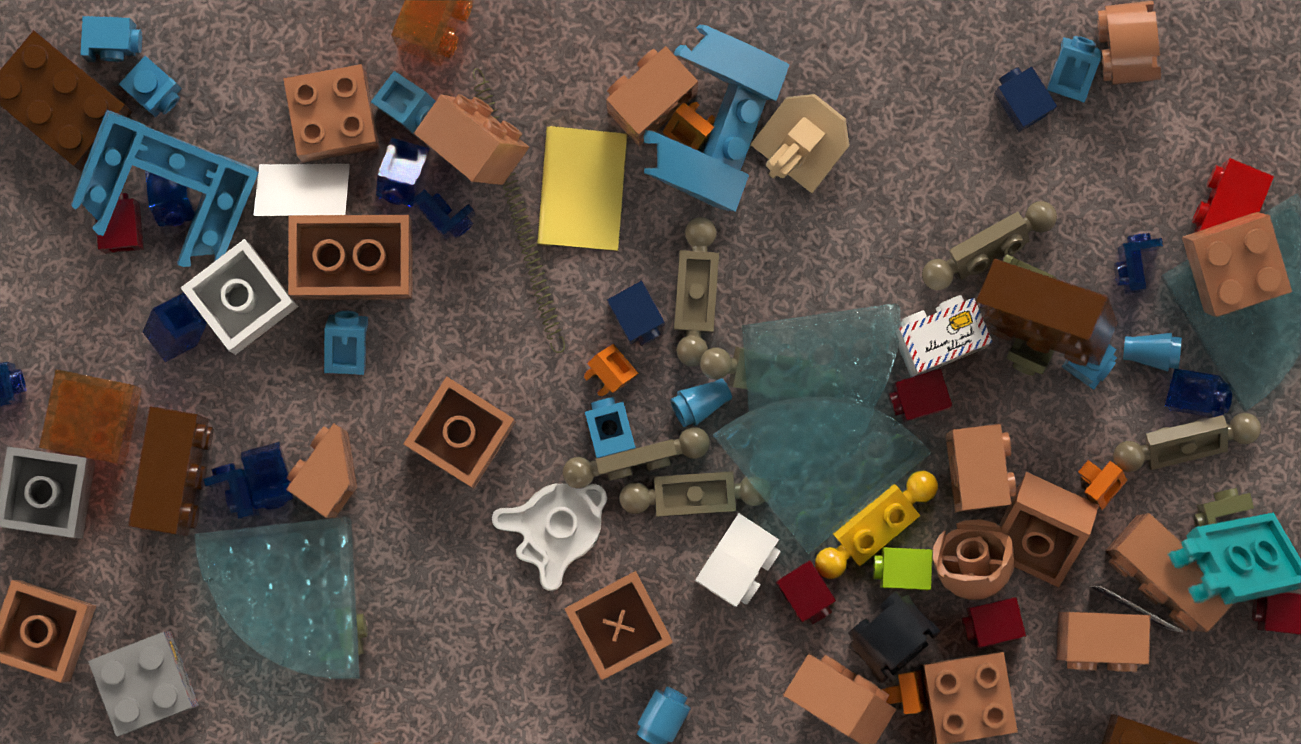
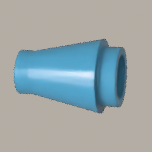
(1155, 350)
(698, 402)

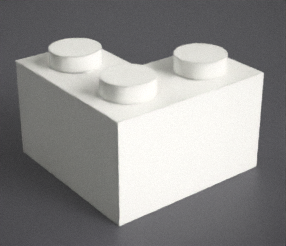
(737, 561)

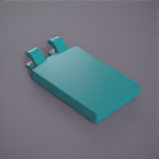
(1241, 559)

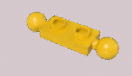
(876, 525)

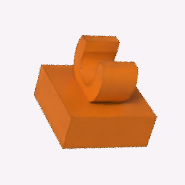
(689, 127)
(612, 369)
(1102, 483)
(909, 692)

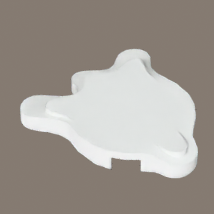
(556, 528)

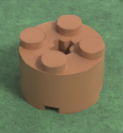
(1131, 43)

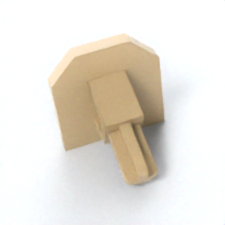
(803, 140)

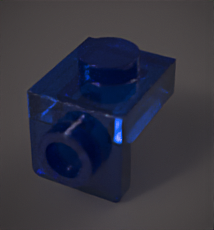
(1130, 270)
(267, 476)

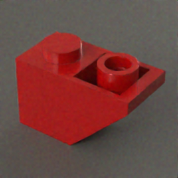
(1234, 194)

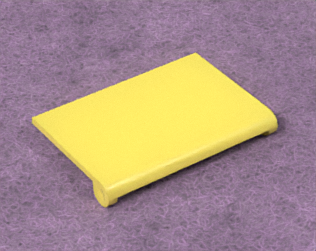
(582, 188)

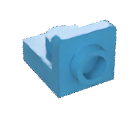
(1075, 68)
(151, 87)
(403, 101)
(345, 343)

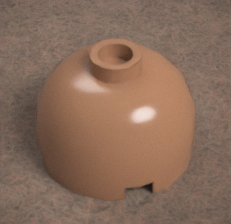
(974, 559)

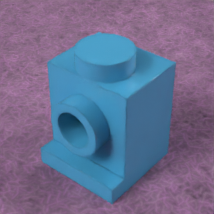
(109, 38)
(1091, 373)
(609, 444)

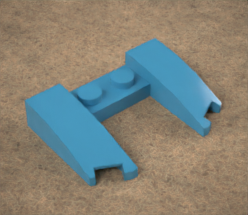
(752, 80)
(126, 143)

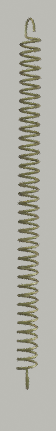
(539, 266)

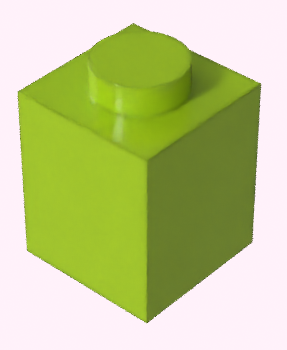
(904, 568)

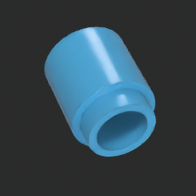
(663, 716)

